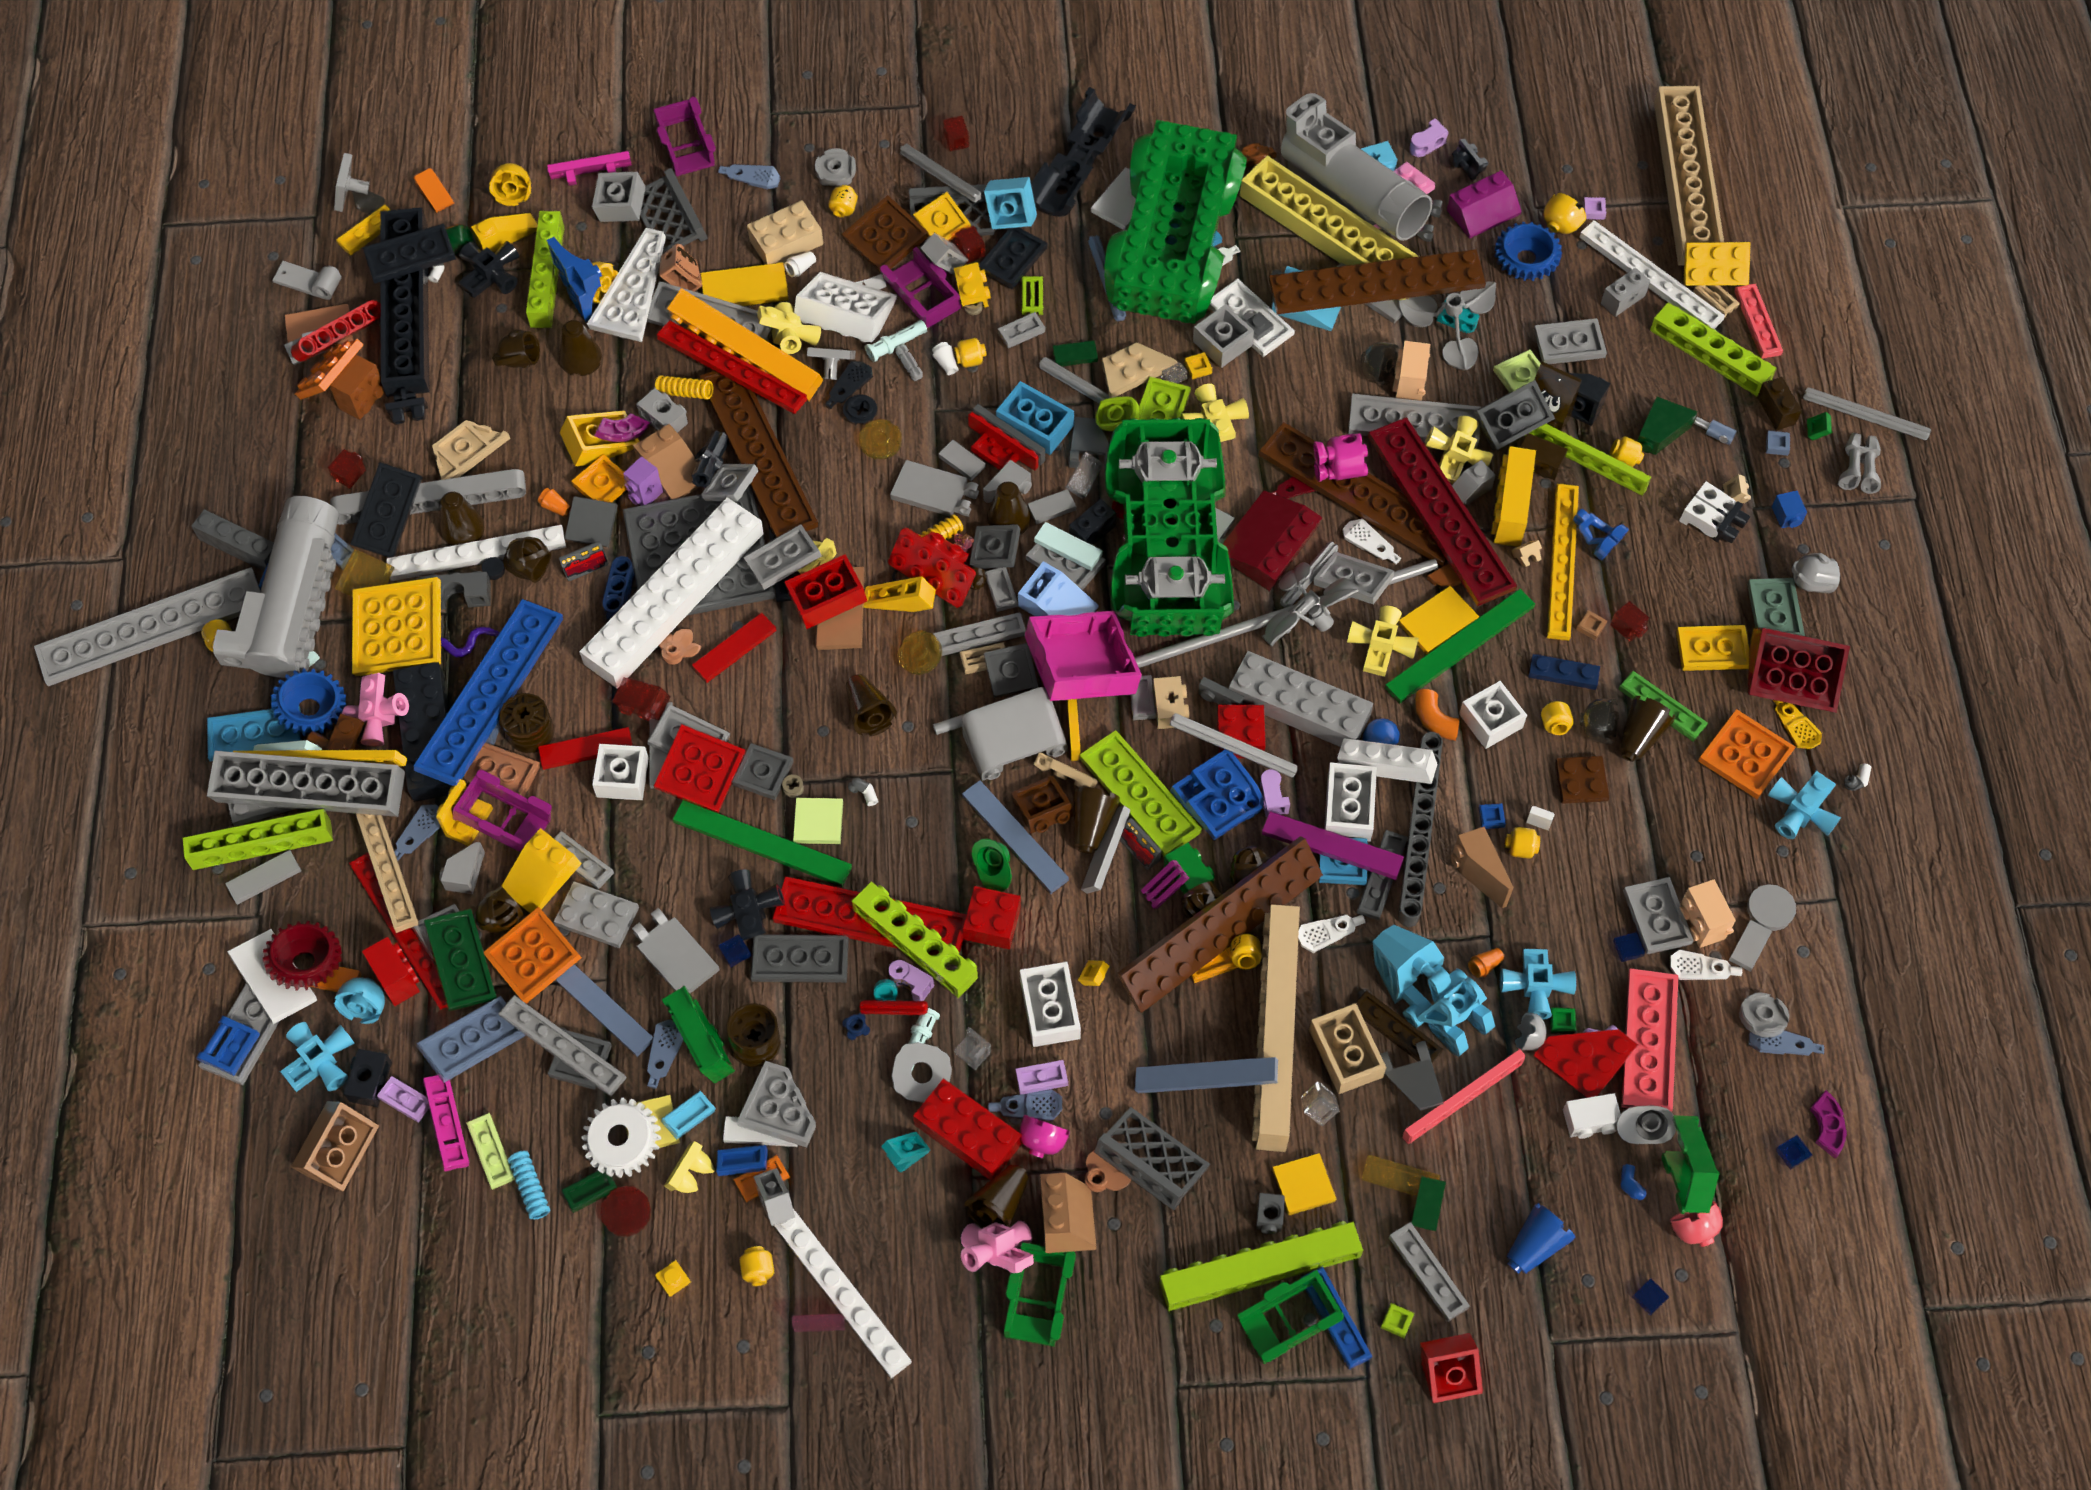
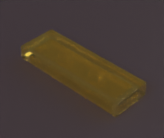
(1394, 1175)

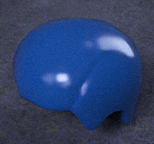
(1381, 731)

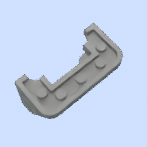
(1012, 731)

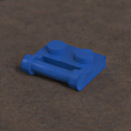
(234, 1048)

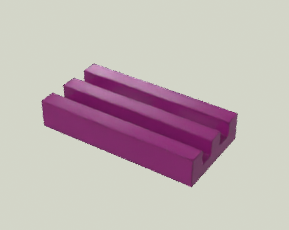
(1151, 895)

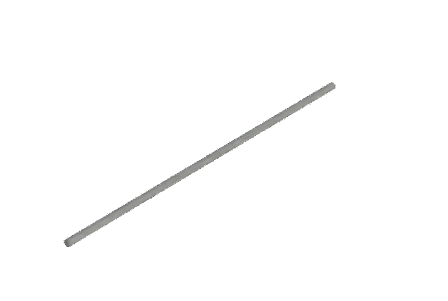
(1225, 633)

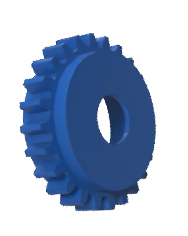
(1530, 238)
(308, 686)

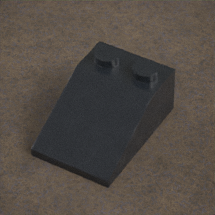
(1589, 398)

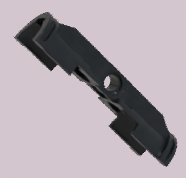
(1078, 163)

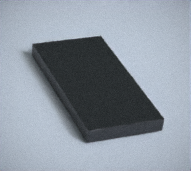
(409, 253)
(386, 510)

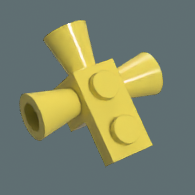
(787, 327)
(1217, 412)
(1457, 448)
(1382, 640)

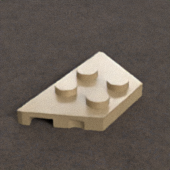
(1133, 367)
(465, 448)

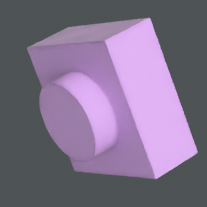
(1594, 208)

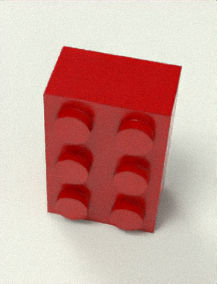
(826, 591)

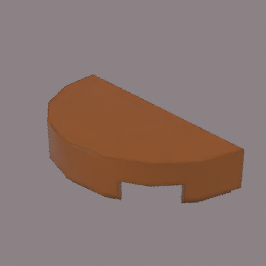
(1256, 153)
(1444, 577)

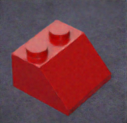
(1451, 1367)

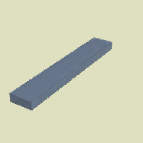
(1015, 837)
(605, 1010)
(1207, 1075)

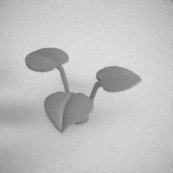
(1420, 312)
(1318, 614)

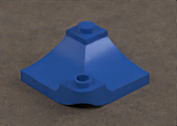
(577, 276)
(1219, 794)

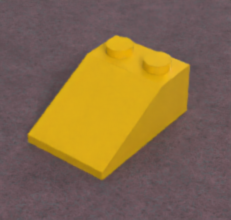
(580, 439)
(539, 871)

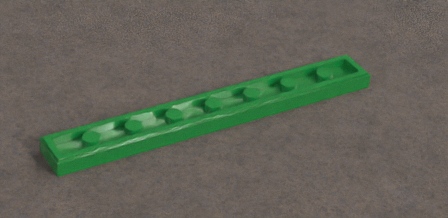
(1459, 646)
(762, 843)

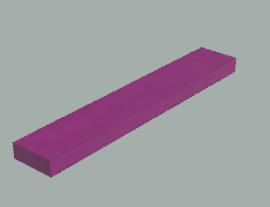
(1334, 845)

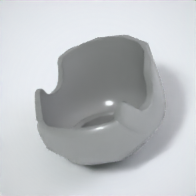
(1533, 1032)

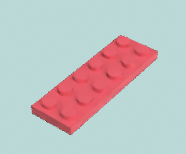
(1652, 1025)

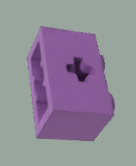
(642, 482)

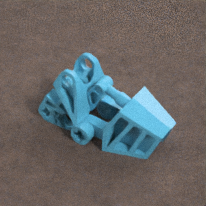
(1405, 955)

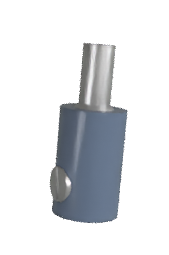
(1717, 430)

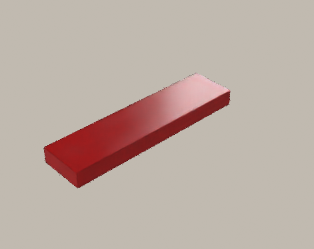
(734, 647)
(581, 748)

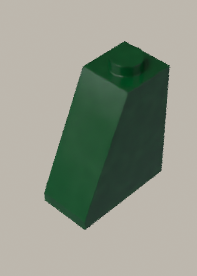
(1664, 425)

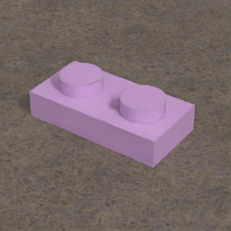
(1041, 1077)
(404, 1099)

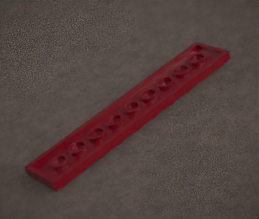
(1442, 511)

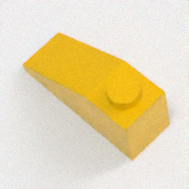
(497, 230)
(901, 595)

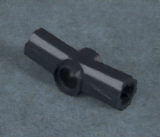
(709, 459)

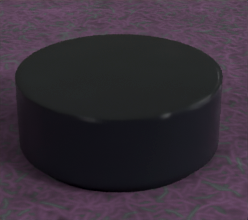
(494, 568)

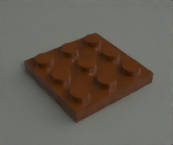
(885, 234)

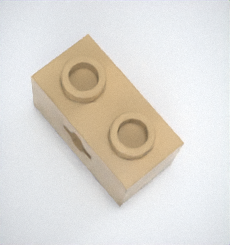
(1166, 691)

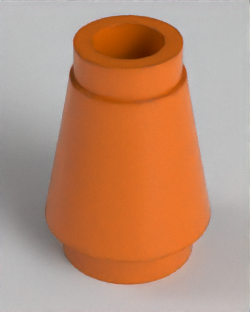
(554, 502)
(1484, 963)

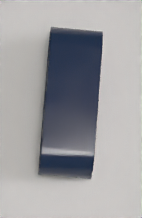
(616, 580)

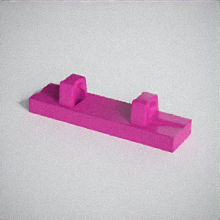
(589, 165)
(446, 1123)

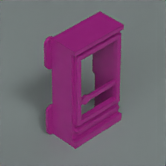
(678, 113)
(914, 270)
(537, 811)

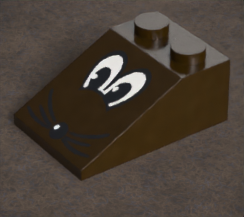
(1559, 391)

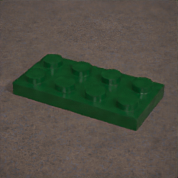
(459, 959)

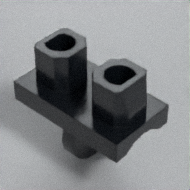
(1467, 158)
(406, 403)

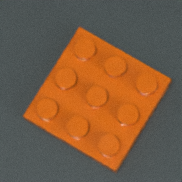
(326, 372)
(1746, 754)
(532, 955)

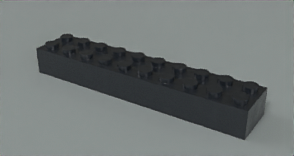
(404, 314)

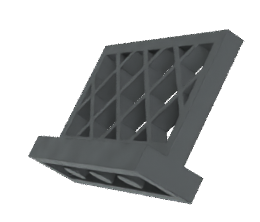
(924, 196)
(681, 202)
(1141, 1169)

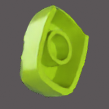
(1114, 410)

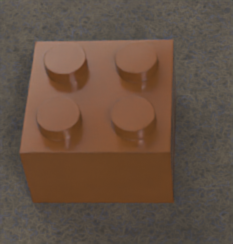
(357, 387)

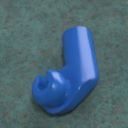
(1630, 1185)

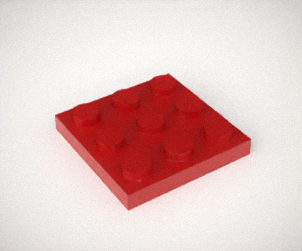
(699, 768)

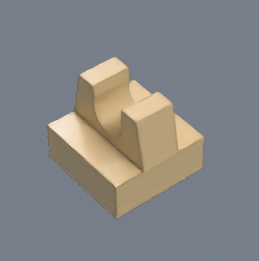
(1737, 489)
(1528, 549)

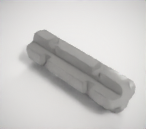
(909, 362)

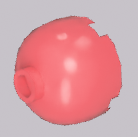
(1698, 1227)

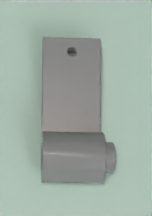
(307, 280)

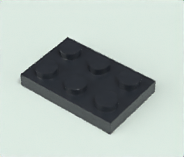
(1012, 256)

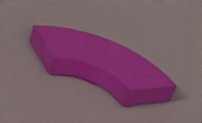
(622, 429)
(1831, 1124)

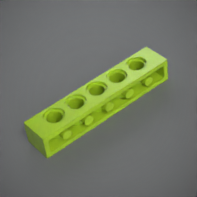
(544, 273)
(1712, 348)
(257, 839)
(955, 981)

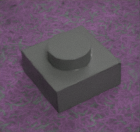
(1260, 325)

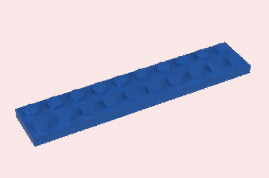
(491, 685)

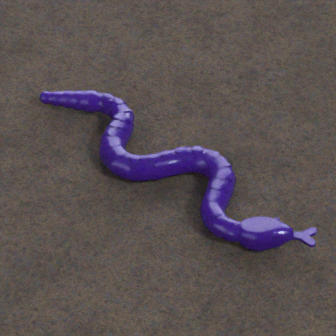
(461, 652)

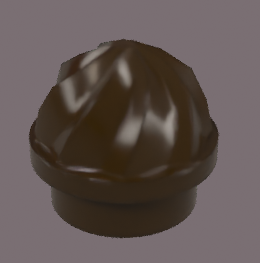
(979, 580)

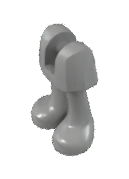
(1851, 478)

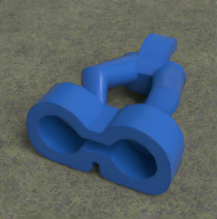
(1605, 544)

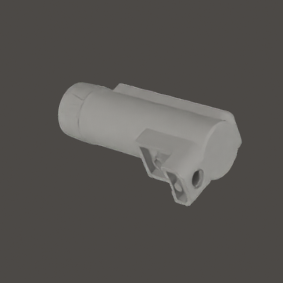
(1328, 159)
(281, 620)

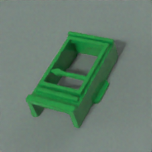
(699, 1035)
(1691, 1167)
(1031, 1328)
(1261, 1333)

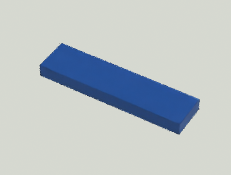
(1343, 1333)

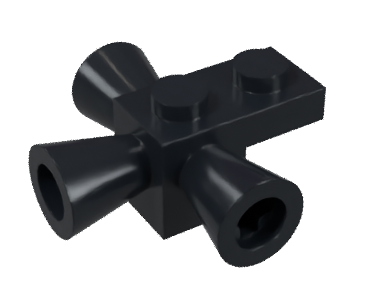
(488, 268)
(747, 905)

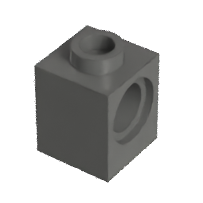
(1273, 1203)

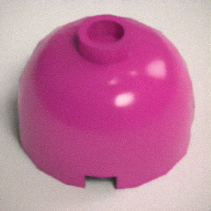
(1042, 1136)

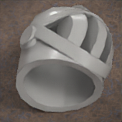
(1816, 573)

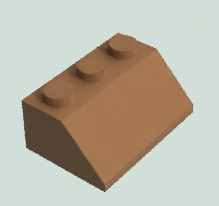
(335, 1145)
(1067, 1214)

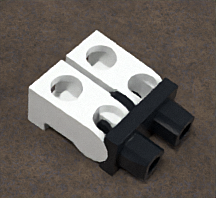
(1714, 513)

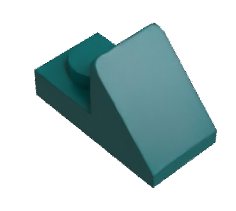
(905, 1150)

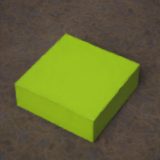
(1397, 1320)

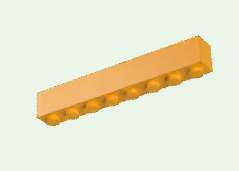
(742, 342)

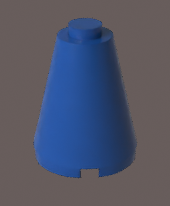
(1538, 1240)

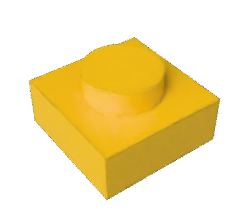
(1198, 365)
(1093, 973)
(672, 1278)

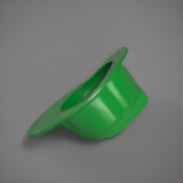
(992, 864)

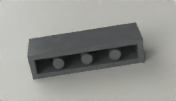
(233, 539)

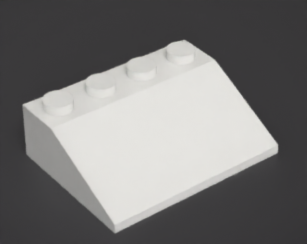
(846, 309)

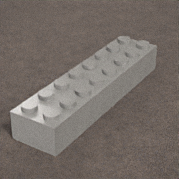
(306, 783)

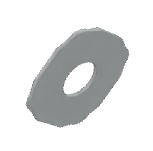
(904, 1061)

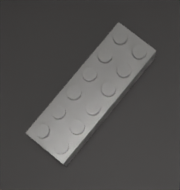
(1301, 700)

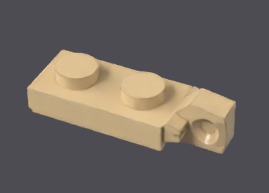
(1063, 771)

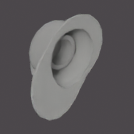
(1646, 1125)

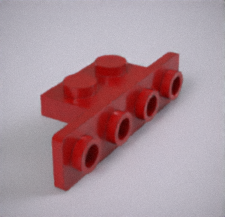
(997, 446)

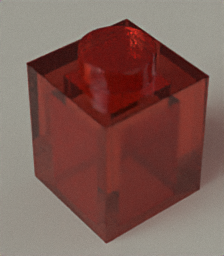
(956, 133)
(970, 243)
(347, 468)
(1630, 621)

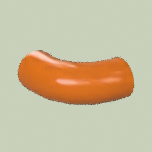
(1432, 717)

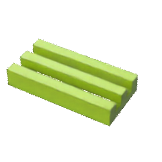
(1032, 308)

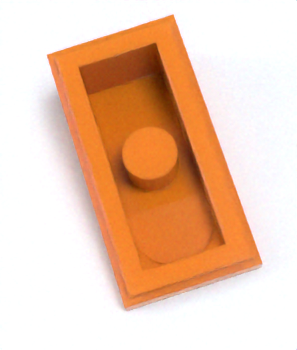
(433, 190)

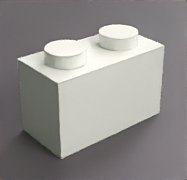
(1592, 1115)

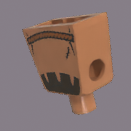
(680, 268)

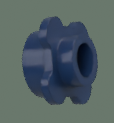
(853, 1020)

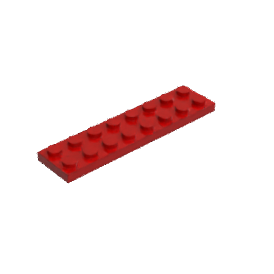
(831, 912)

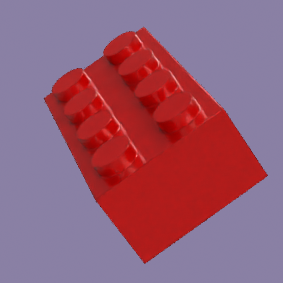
(967, 1129)

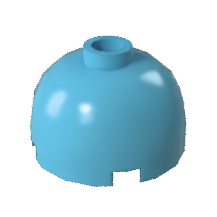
(360, 999)

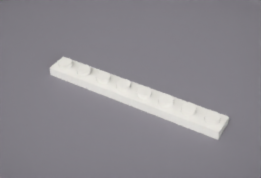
(1660, 281)
(468, 553)
(844, 1295)

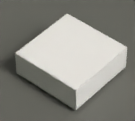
(1540, 818)

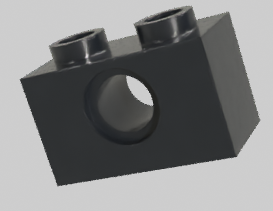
(366, 1091)

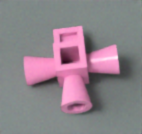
(376, 709)
(997, 1246)

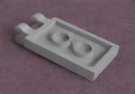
(933, 489)
(675, 953)

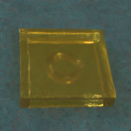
(363, 572)

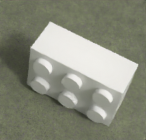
(1350, 800)
(1050, 1004)

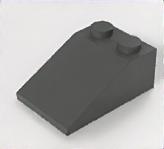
(1513, 415)

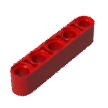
(329, 334)

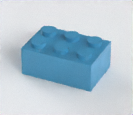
(1036, 416)

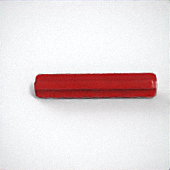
(893, 1007)

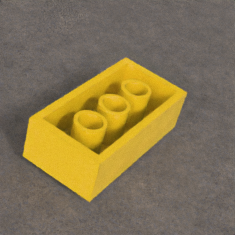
(1513, 496)

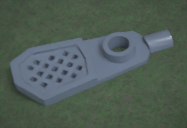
(754, 175)
(416, 832)
(1784, 1044)
(663, 1053)
(1026, 1106)

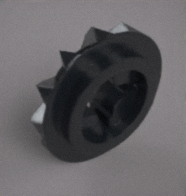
(855, 403)

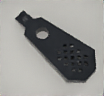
(852, 379)

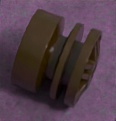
(526, 722)
(751, 1023)

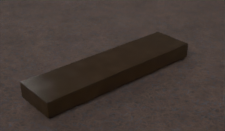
(1395, 1027)

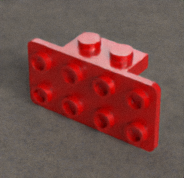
(936, 562)

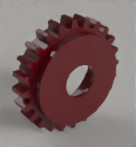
(297, 940)

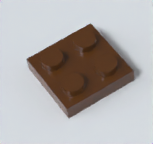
(1582, 779)

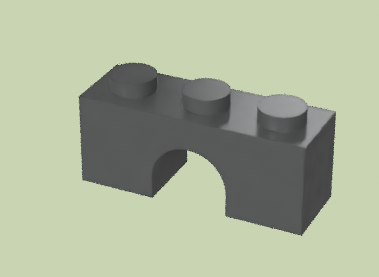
(474, 586)

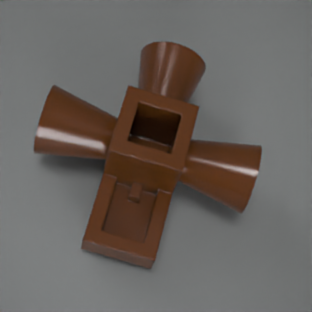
(343, 737)

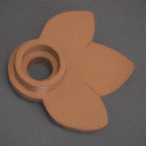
(678, 646)
(1110, 1176)

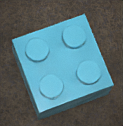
(1010, 203)

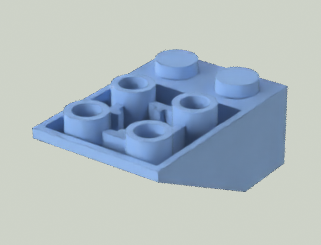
(1053, 594)

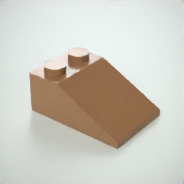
(672, 459)
(1481, 865)

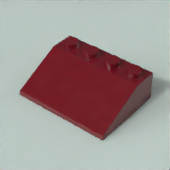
(1270, 537)
(1796, 669)

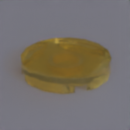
(880, 439)
(920, 652)

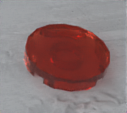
(625, 1211)

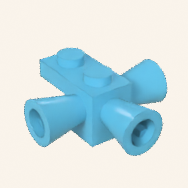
(1804, 806)
(1537, 981)
(316, 1057)

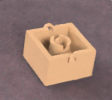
(1411, 370)
(1707, 913)

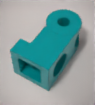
(1467, 320)

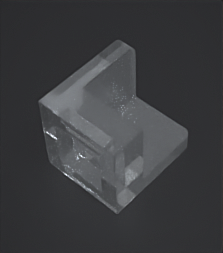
(973, 1049)
(1320, 1103)

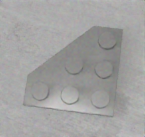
(777, 1107)

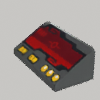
(583, 561)
(1140, 844)

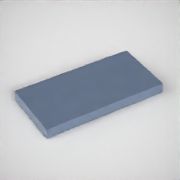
(469, 1040)

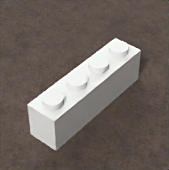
(1391, 760)

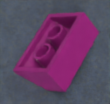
(1484, 204)

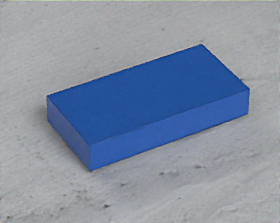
(741, 1160)

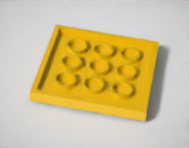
(396, 626)

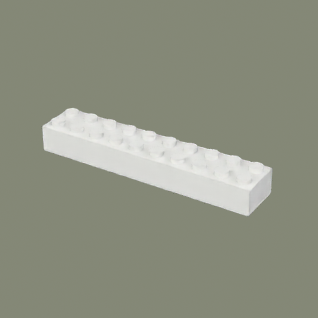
(671, 592)

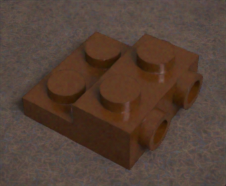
(1042, 804)

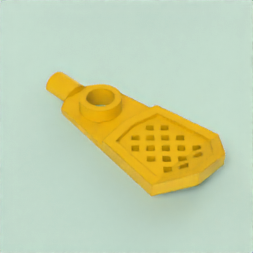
(1794, 721)

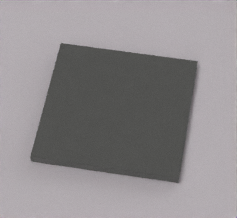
(658, 532)

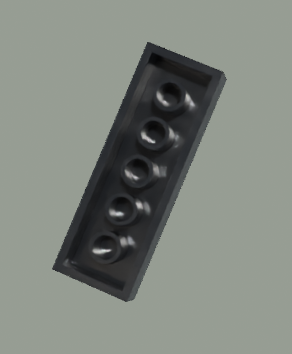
(428, 707)

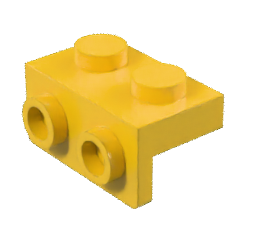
(970, 284)

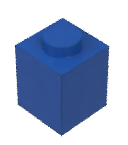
(1789, 509)

